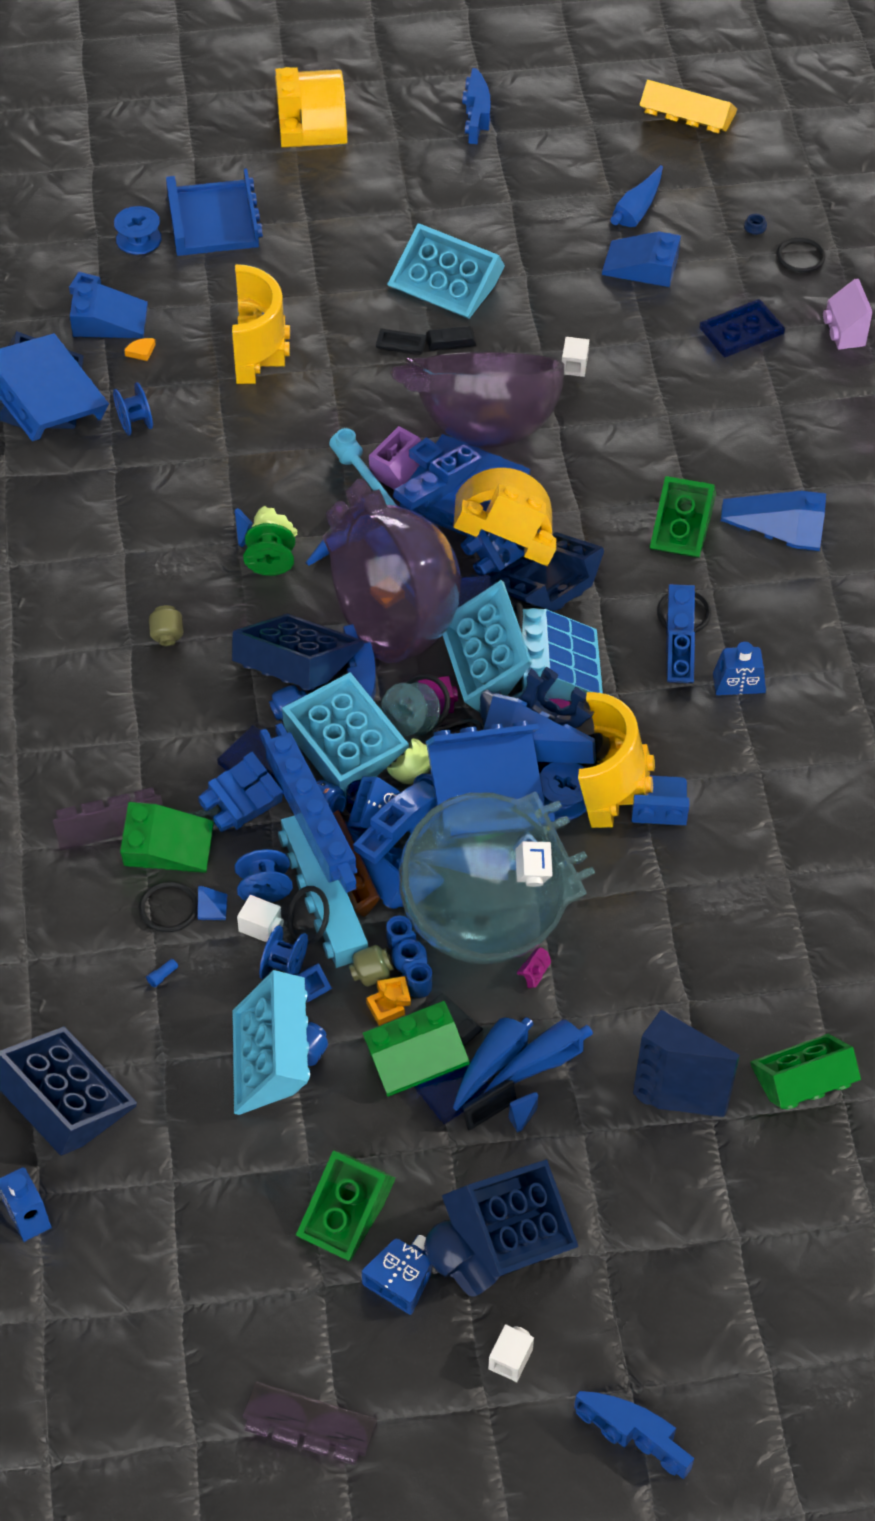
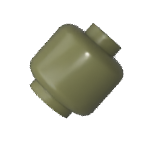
(166, 625)
(371, 965)

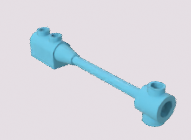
(349, 452)

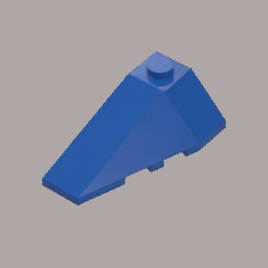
(786, 516)
(551, 740)
(384, 873)

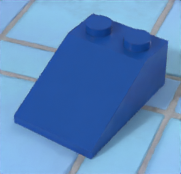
(644, 258)
(106, 312)

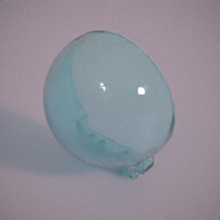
(463, 878)

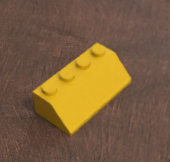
(687, 106)

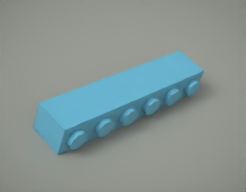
(343, 932)

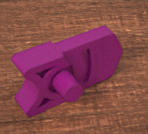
(535, 967)

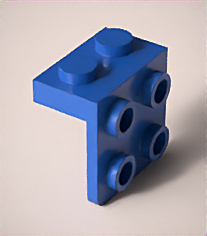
(665, 805)

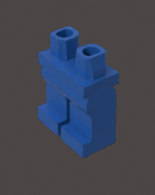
(493, 550)
(241, 793)

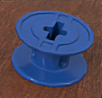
(137, 223)
(133, 409)
(561, 783)
(272, 872)
(283, 955)

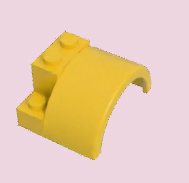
(320, 102)
(258, 337)
(514, 513)
(623, 769)

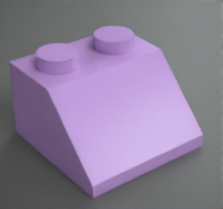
(848, 316)

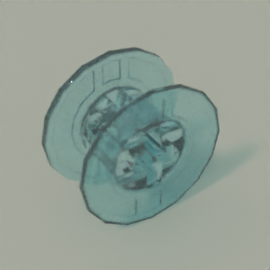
(411, 708)

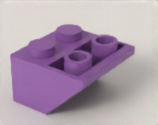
(391, 459)

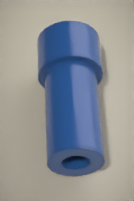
(157, 976)

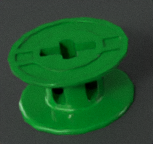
(269, 549)

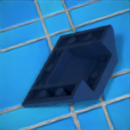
(552, 586)

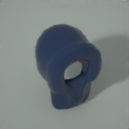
(455, 1258)

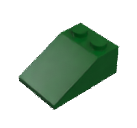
(683, 516)
(165, 839)
(345, 1205)

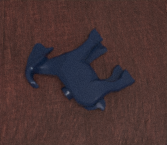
(534, 695)

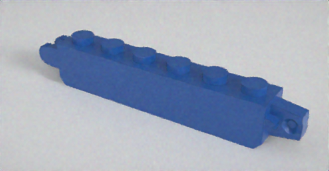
(310, 808)

